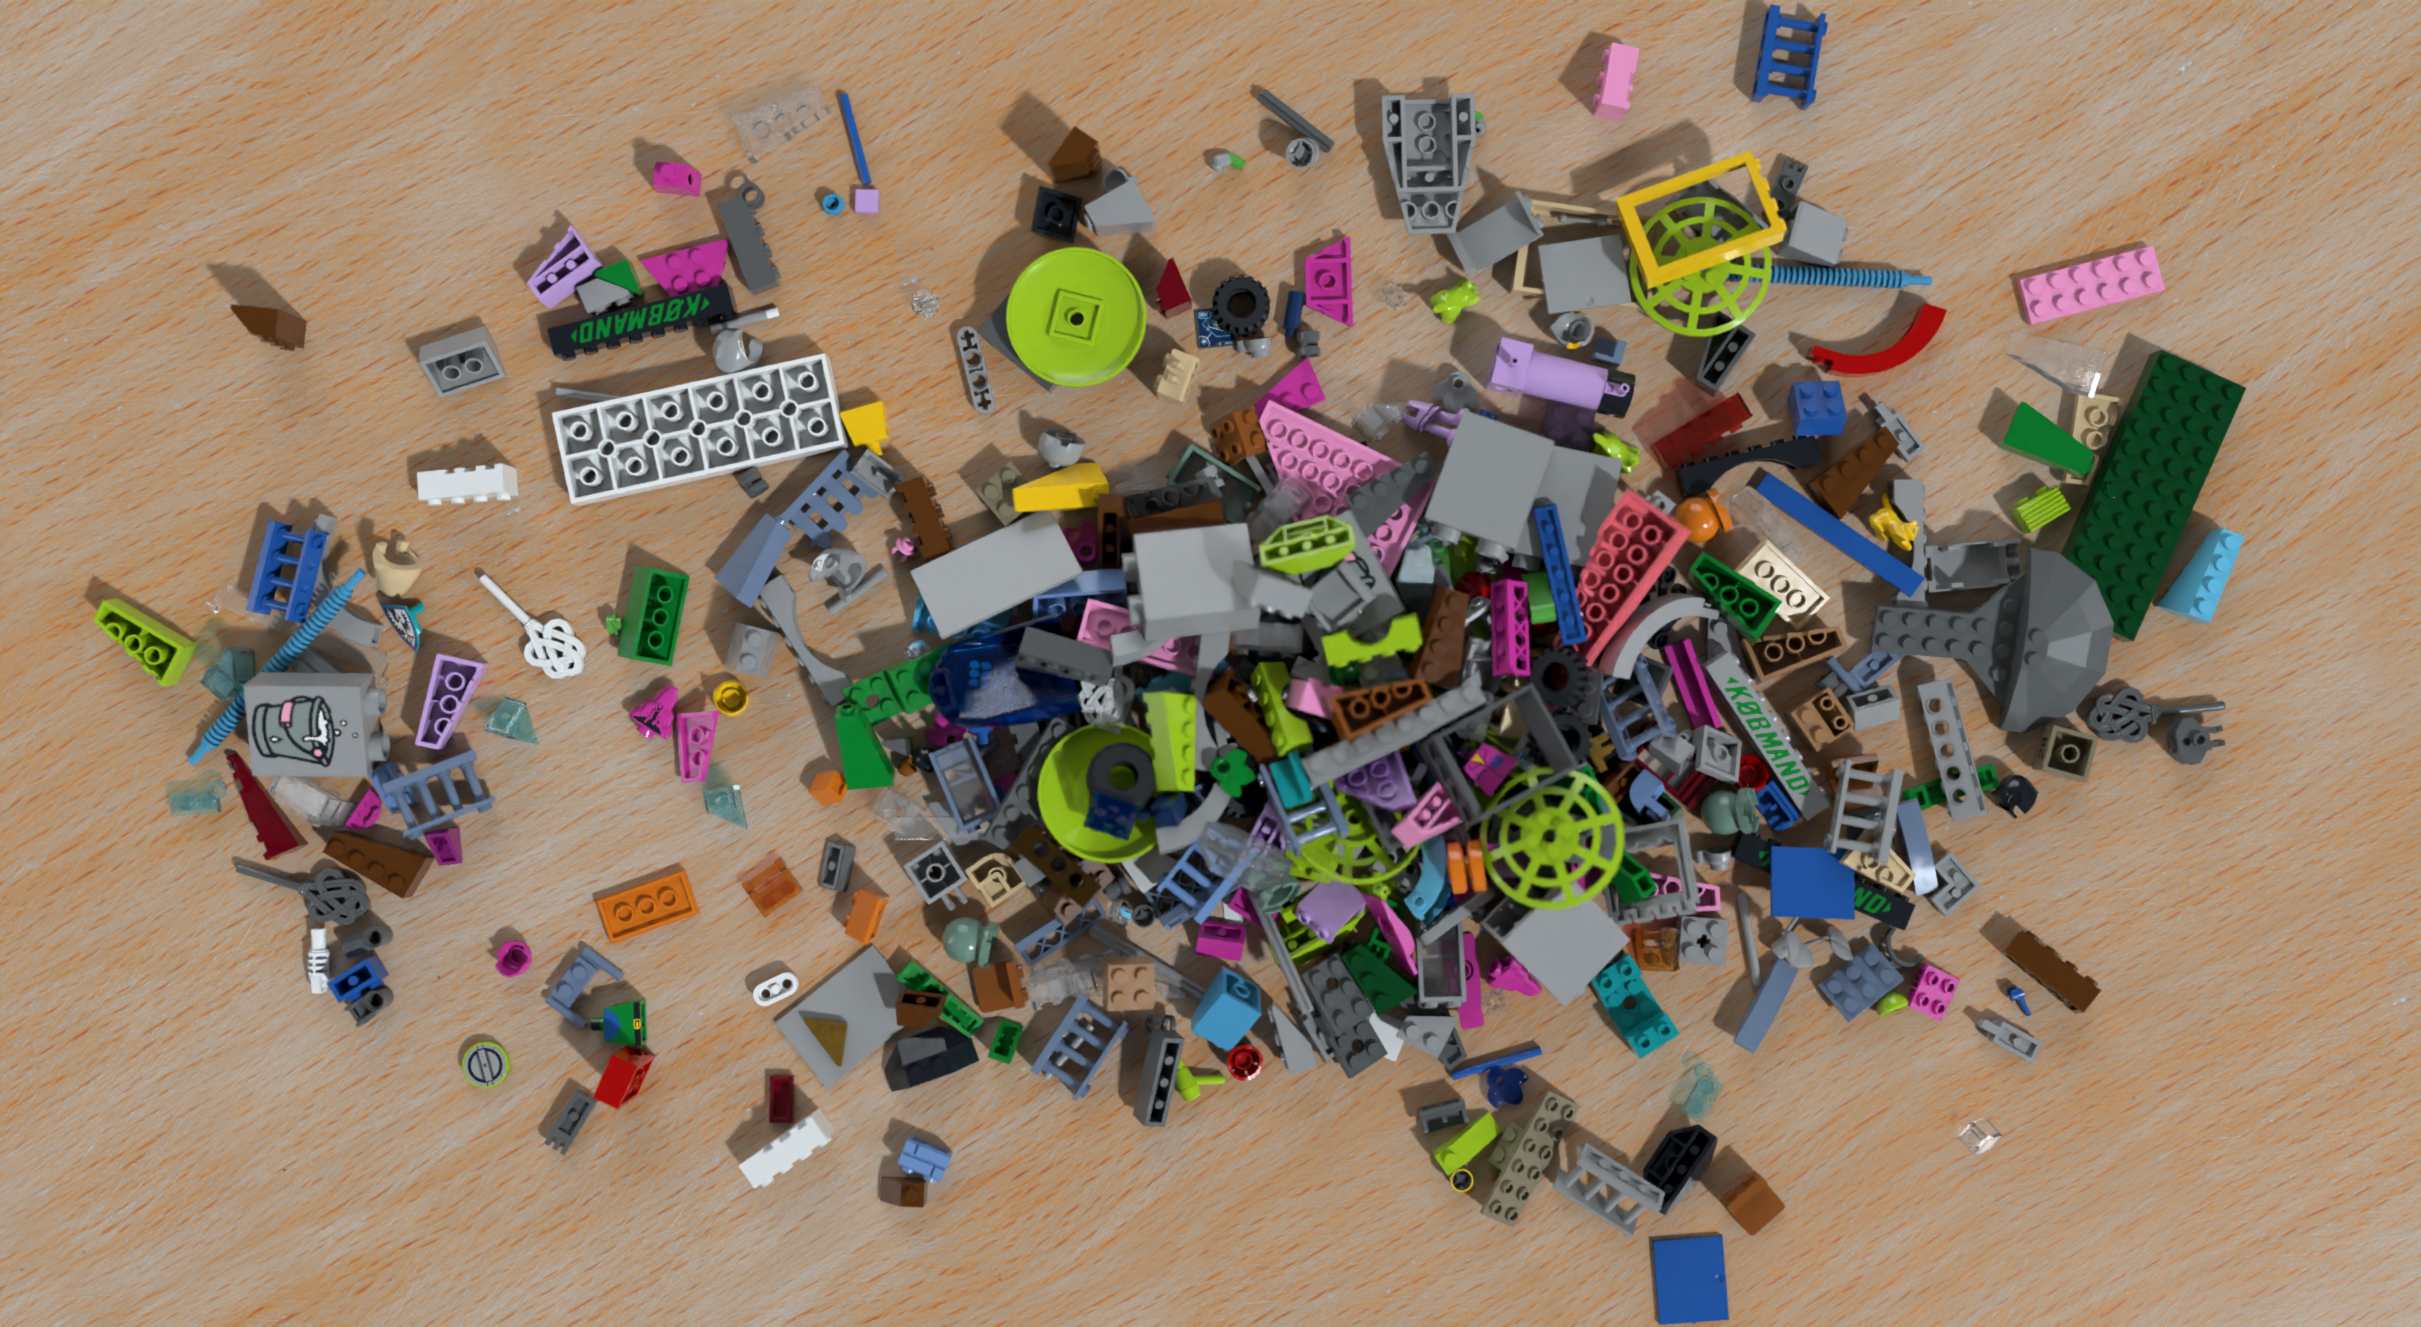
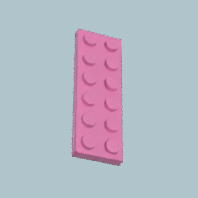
(2090, 285)
(1104, 619)

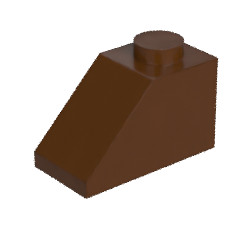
(918, 1007)
(904, 1191)

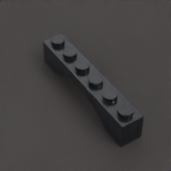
(1792, 454)

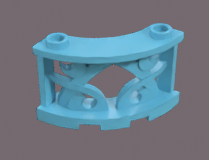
(1433, 888)

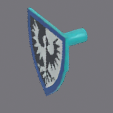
(405, 622)

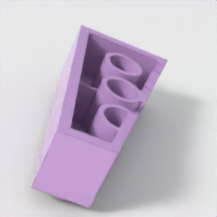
(447, 697)

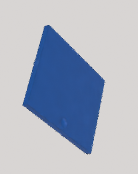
(1810, 884)
(1690, 1279)

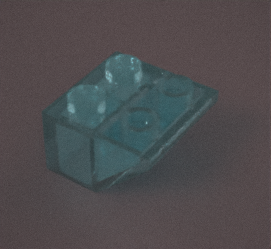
(230, 673)

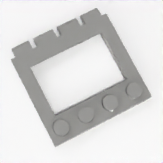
(1664, 905)

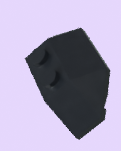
(928, 1057)
(1680, 1163)

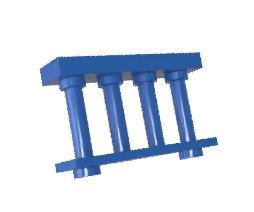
(1768, 65)
(269, 569)

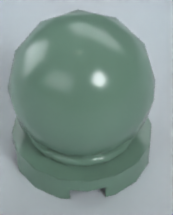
(1729, 811)
(1273, 897)
(969, 940)

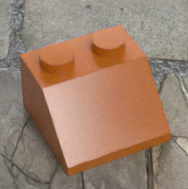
(866, 915)

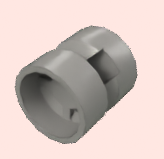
(1303, 153)

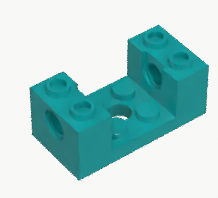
(1643, 1025)

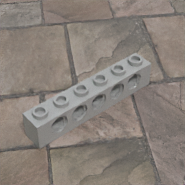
(1962, 758)

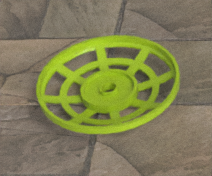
(1705, 281)
(1359, 836)
(1561, 849)

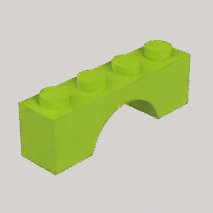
(1343, 647)
(1287, 731)

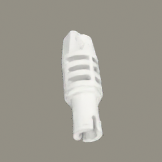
(319, 961)

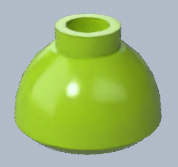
(1891, 1003)

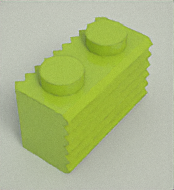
(2039, 509)

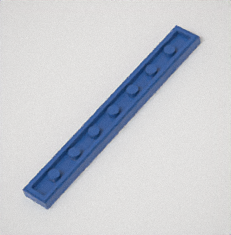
(1840, 535)

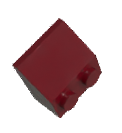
(1172, 293)

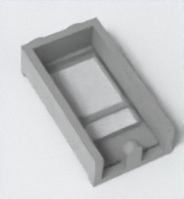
(1441, 968)

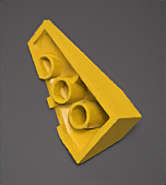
(1067, 489)

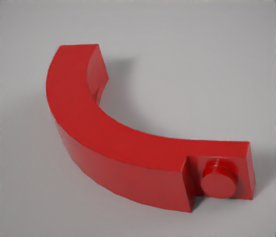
(1919, 334)

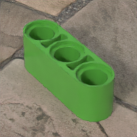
(1540, 600)

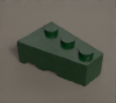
(1378, 979)

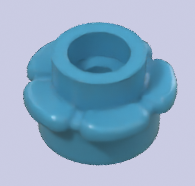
(833, 198)

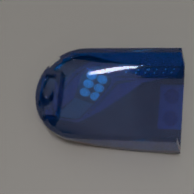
(981, 687)

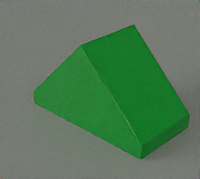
(622, 275)
(1005, 1041)

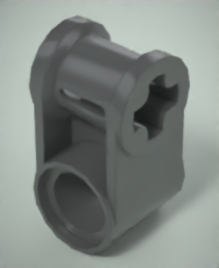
(367, 1007)

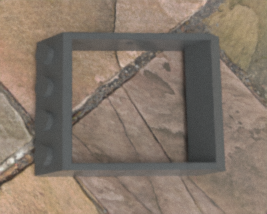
(1544, 732)

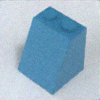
(1227, 1009)

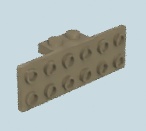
(1525, 1155)

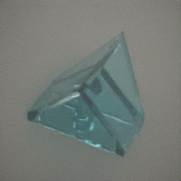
(512, 721)
(727, 804)

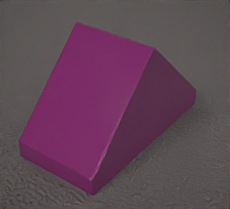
(445, 845)

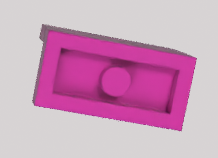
(1220, 940)

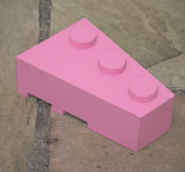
(1615, 81)
(1429, 818)

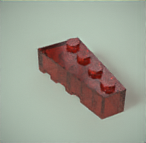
(1700, 431)

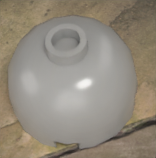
(1060, 448)

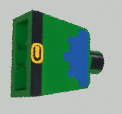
(623, 1023)

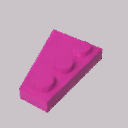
(1295, 391)
(695, 741)

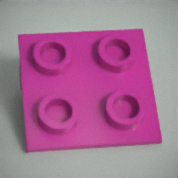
(1932, 992)

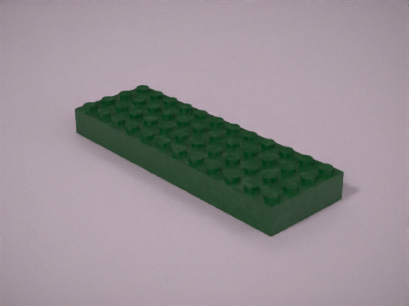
(2150, 483)

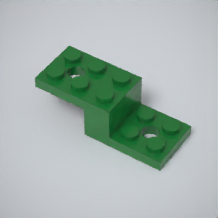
(897, 687)

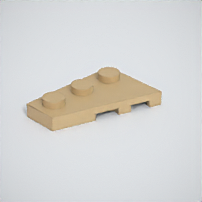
(1893, 874)

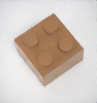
(1128, 983)

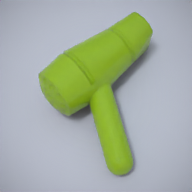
(1189, 1085)

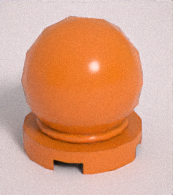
(1704, 516)

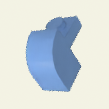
(1643, 795)

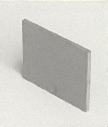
(1584, 274)

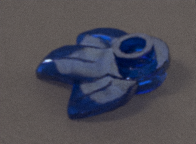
(1508, 1088)

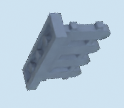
(818, 503)

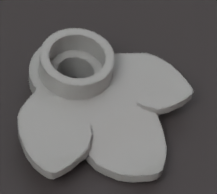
(1456, 397)

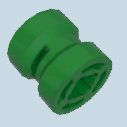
(1344, 674)

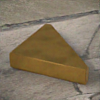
(830, 1035)

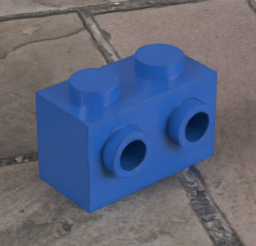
(357, 979)

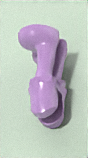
(1426, 417)

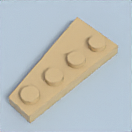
(2091, 426)

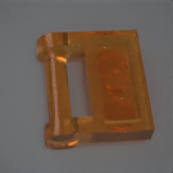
(777, 893)
(1655, 957)

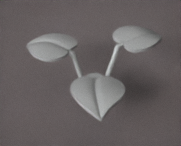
(1800, 954)

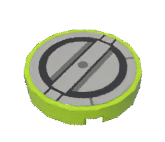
(486, 1064)

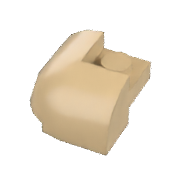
(995, 877)

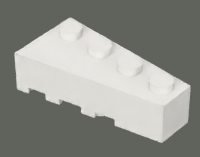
(467, 484)
(787, 1148)

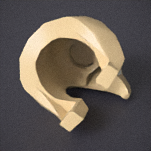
(392, 578)

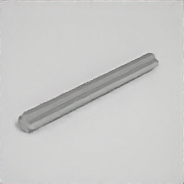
(1283, 958)
(1160, 969)

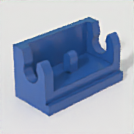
(1776, 807)

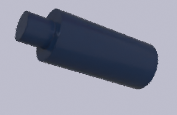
(1293, 313)

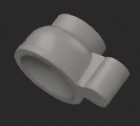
(1116, 177)
(1257, 346)
(1716, 856)

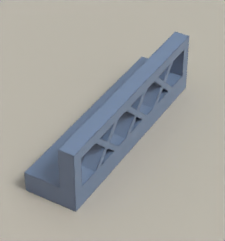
(1051, 926)

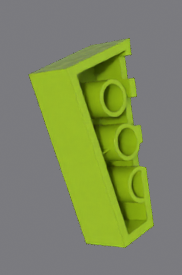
(148, 641)
(1172, 739)

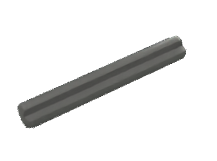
(1294, 120)

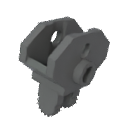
(2191, 740)

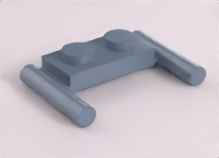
(1866, 670)
(576, 980)

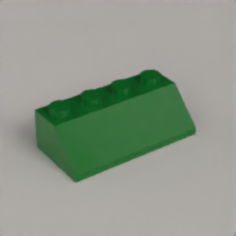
(653, 615)

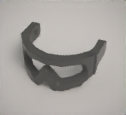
(1886, 939)

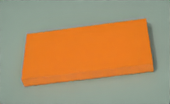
(648, 906)

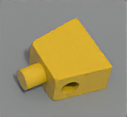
(867, 426)

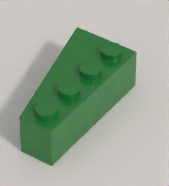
(1737, 598)

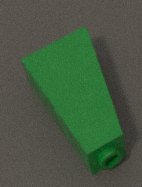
(2046, 443)
(861, 751)

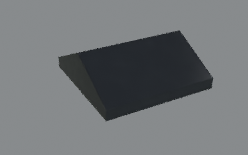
(1055, 215)

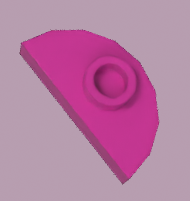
(366, 811)

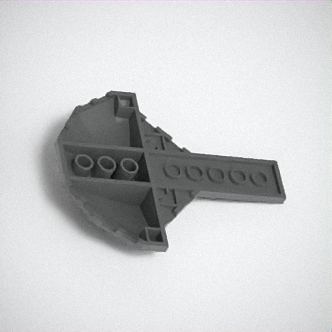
(2030, 644)

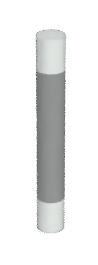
(744, 320)

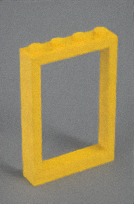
(1640, 246)

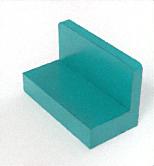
(1291, 780)

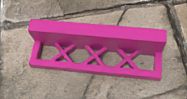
(1505, 628)
(1691, 684)

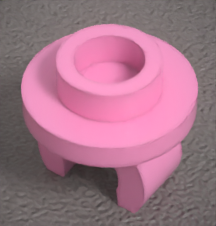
(906, 546)

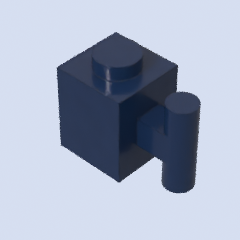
(1167, 809)

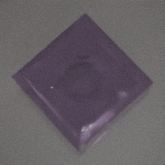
(1568, 425)

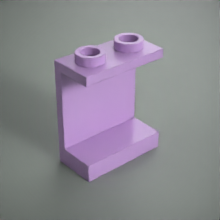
(1330, 908)

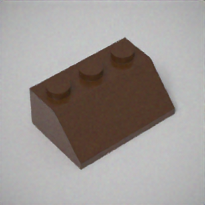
(1075, 158)
(272, 326)

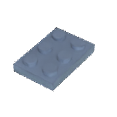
(1860, 983)

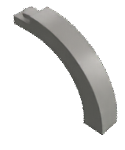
(346, 620)
(1643, 623)
(1132, 646)
(1190, 829)

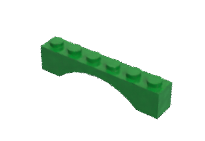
(1631, 878)

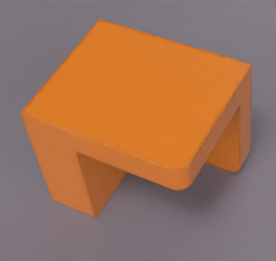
(828, 787)

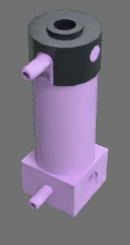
(1522, 370)

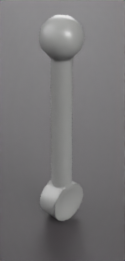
(1601, 222)

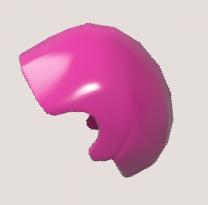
(513, 958)

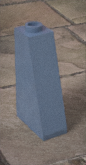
(754, 559)

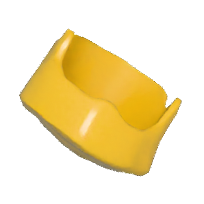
(731, 698)

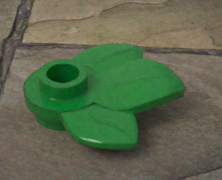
(1235, 772)

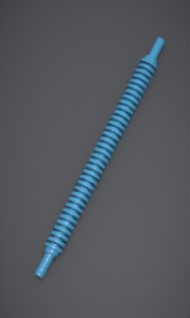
(1835, 276)
(280, 662)

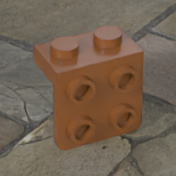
(1238, 436)
(1862, 762)
(1000, 986)
(1753, 1203)

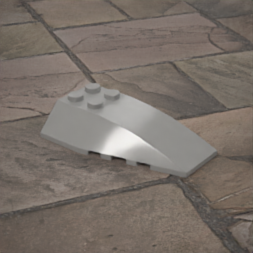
(1429, 157)

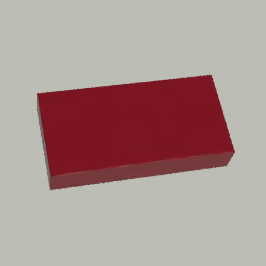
(781, 1099)

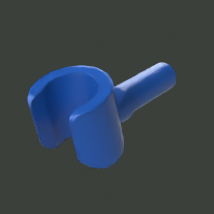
(2016, 993)

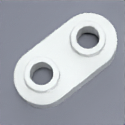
(777, 989)

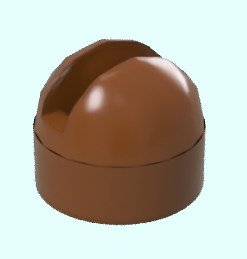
(906, 767)

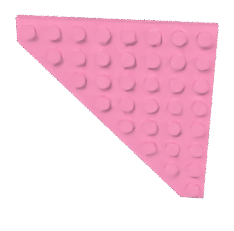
(1334, 467)

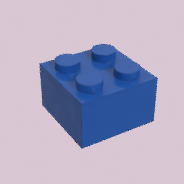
(1817, 408)

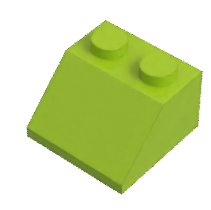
(1302, 869)

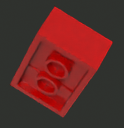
(623, 1076)

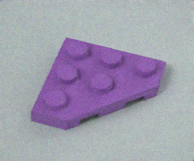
(1380, 783)

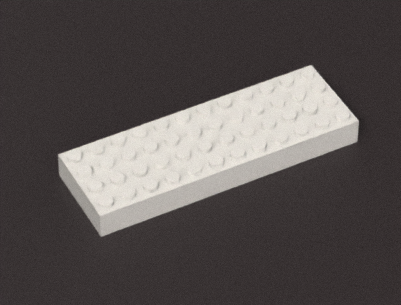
(700, 430)

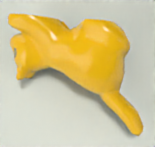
(1888, 524)

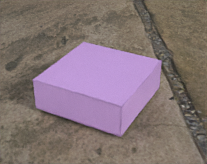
(867, 201)

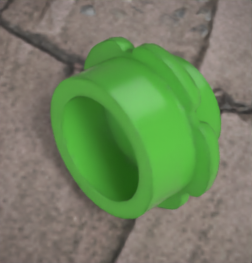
(614, 624)

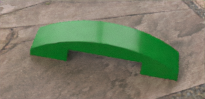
(1931, 792)

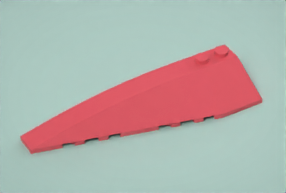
(1622, 567)

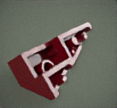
(271, 822)

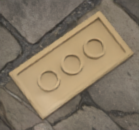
(1785, 581)

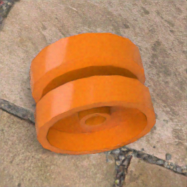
(1466, 866)

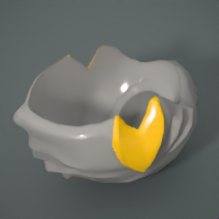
(1572, 329)

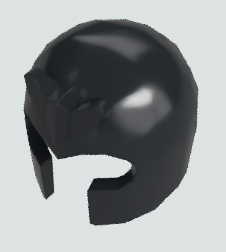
(2015, 791)

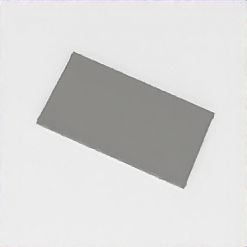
(996, 573)

